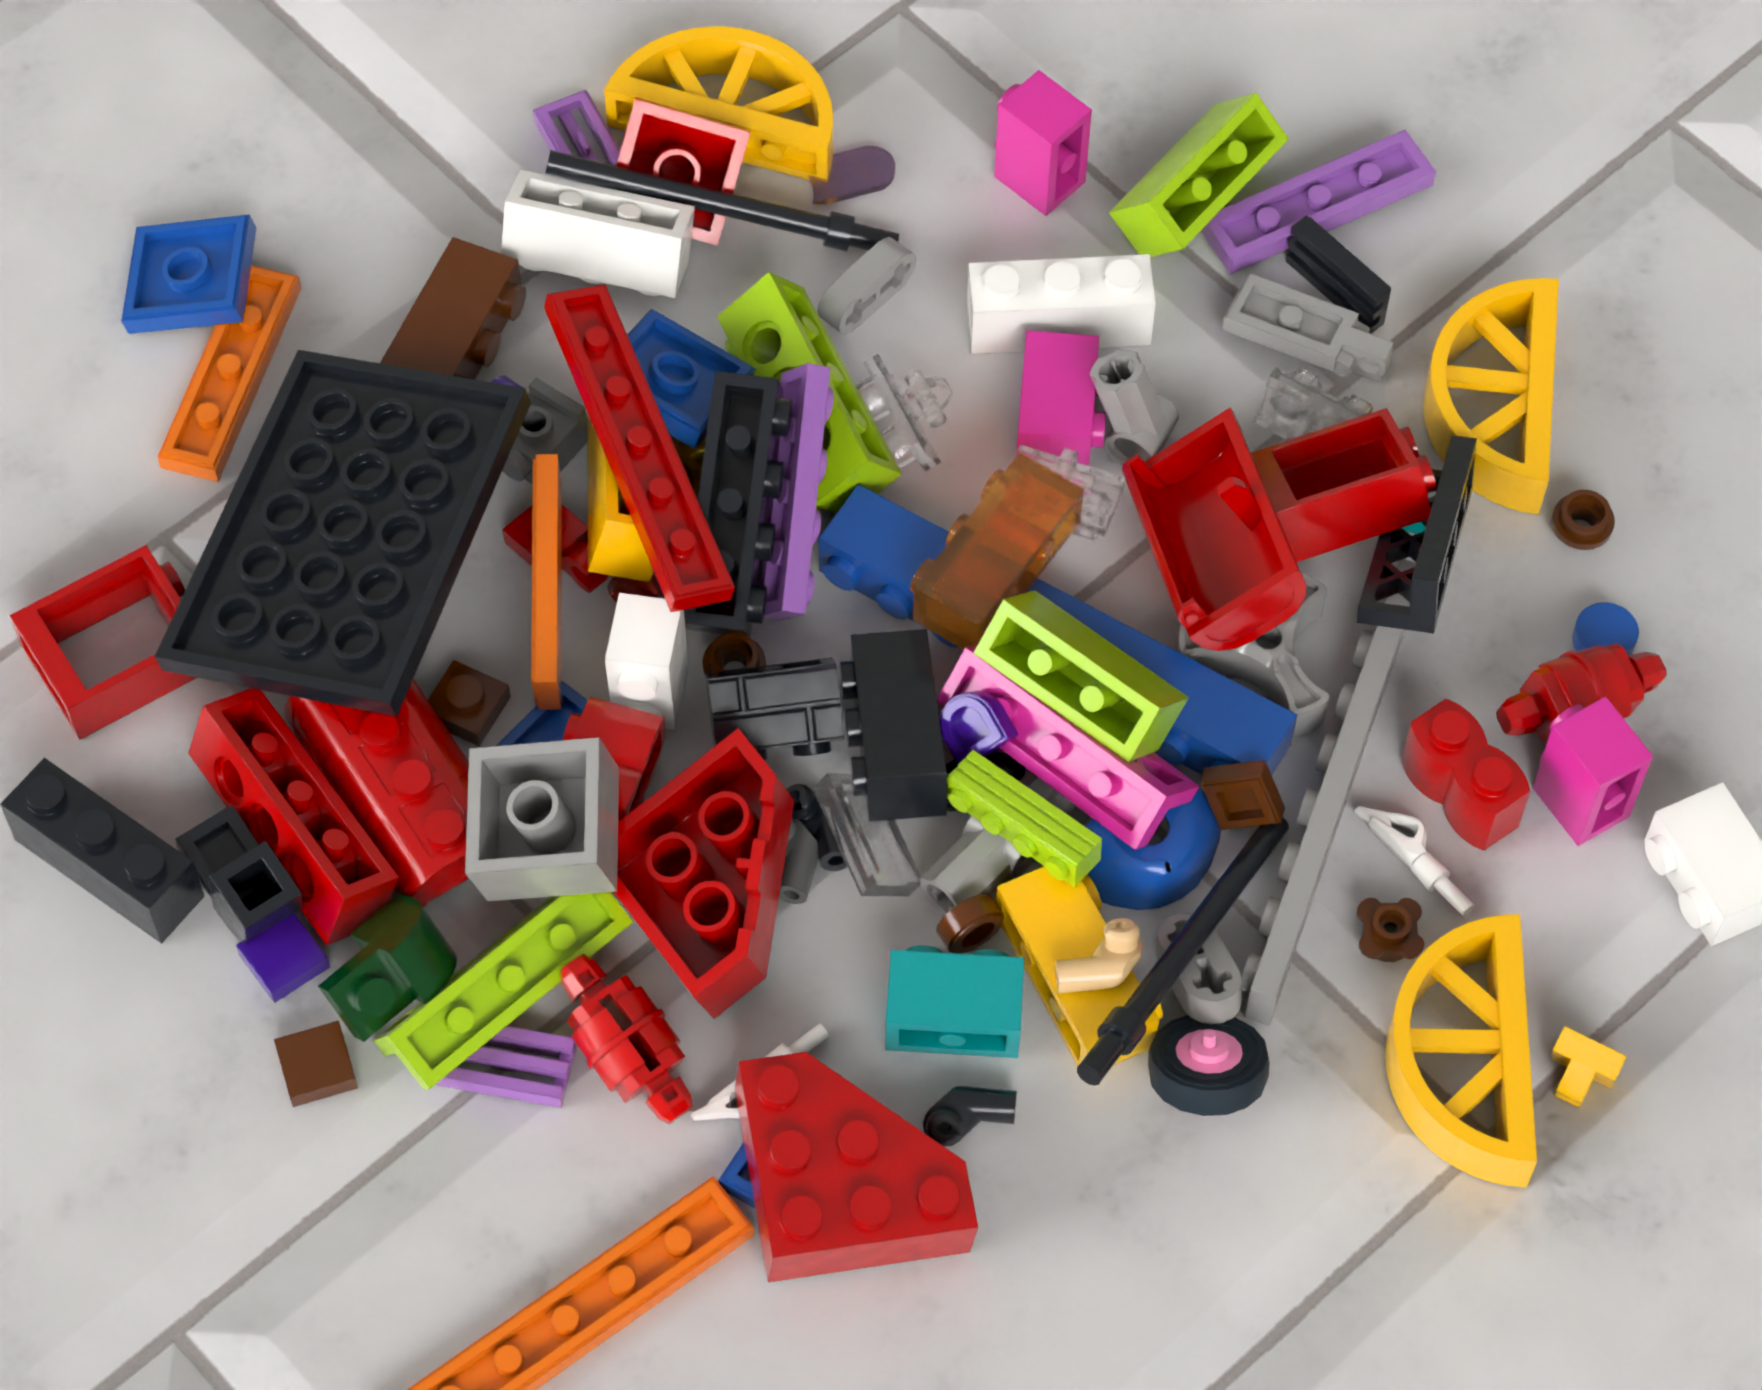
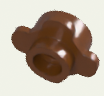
(1386, 946)

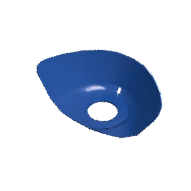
(1139, 876)

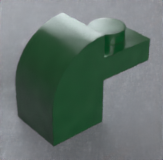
(398, 962)

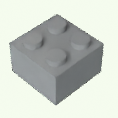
(542, 819)

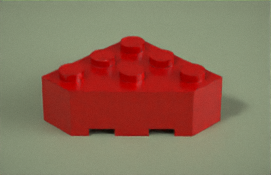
(708, 868)
(843, 1175)

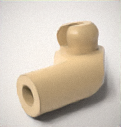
(1107, 965)

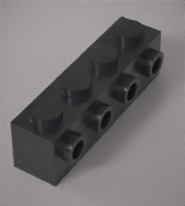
(735, 492)

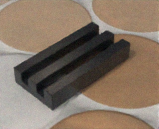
(1338, 273)

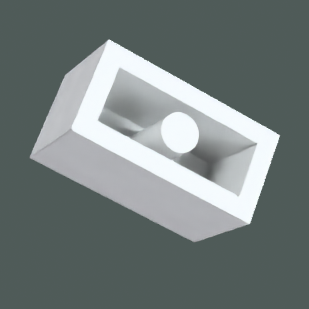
(647, 657)
(1710, 861)

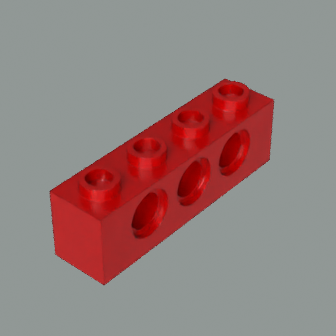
(294, 808)

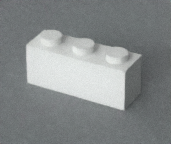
(597, 233)
(1062, 295)

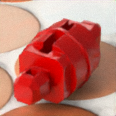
(1580, 679)
(626, 1038)

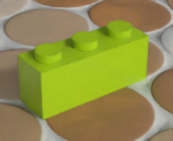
(1199, 175)
(1081, 675)

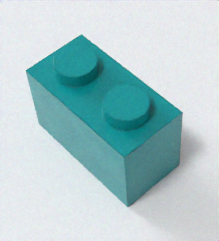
(954, 1002)

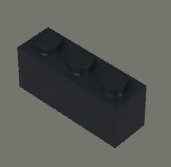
(894, 725)
(103, 850)

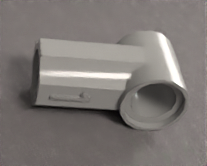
(1136, 413)

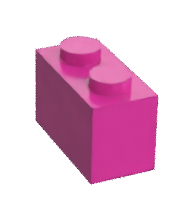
(1042, 142)
(1060, 395)
(1591, 769)

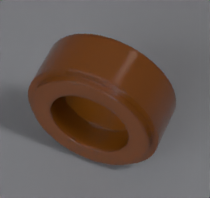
(970, 924)

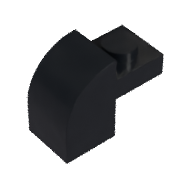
(240, 876)

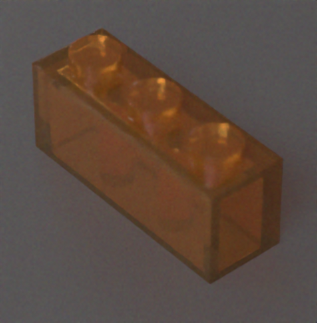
(996, 550)

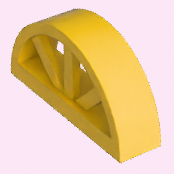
(740, 54)
(1488, 315)
(1513, 1152)

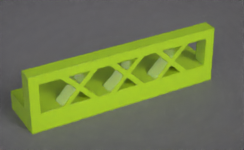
(501, 983)

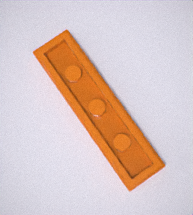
(229, 378)
(546, 582)

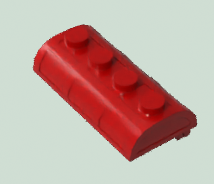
(1216, 536)
(399, 782)

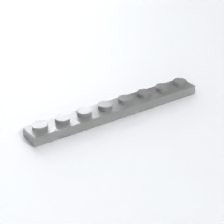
(1321, 814)

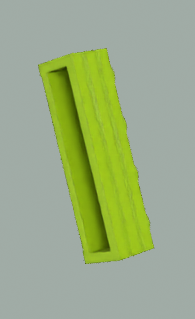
(1023, 819)

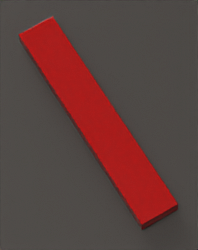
(639, 448)

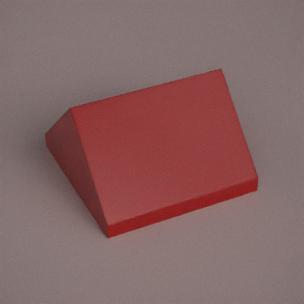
(686, 150)

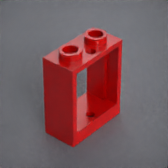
(1346, 483)
(83, 605)

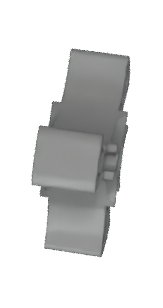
(1272, 662)

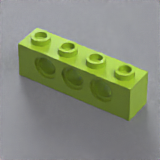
(780, 330)

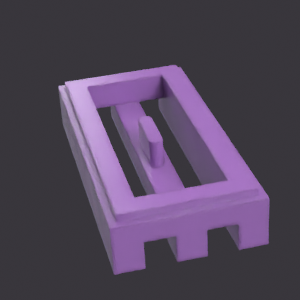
(561, 108)
(514, 1088)

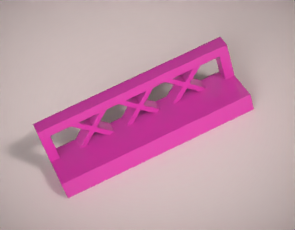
(1115, 793)

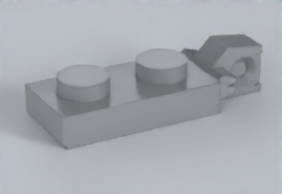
(1306, 328)

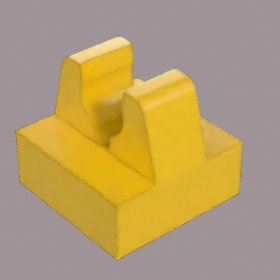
(1585, 1062)

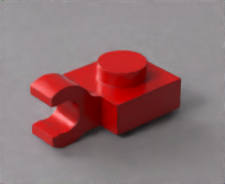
(574, 546)

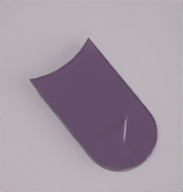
(854, 175)

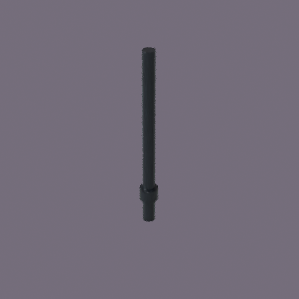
(835, 230)
(1126, 1023)

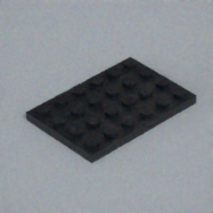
(345, 532)

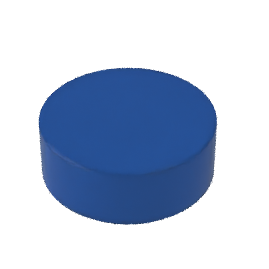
(1605, 625)

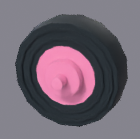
(1208, 1065)

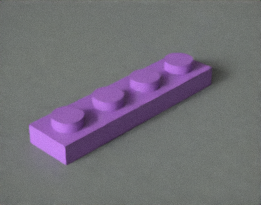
(1327, 194)
(795, 513)

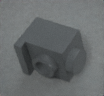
(550, 427)

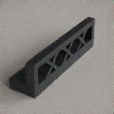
(1431, 550)

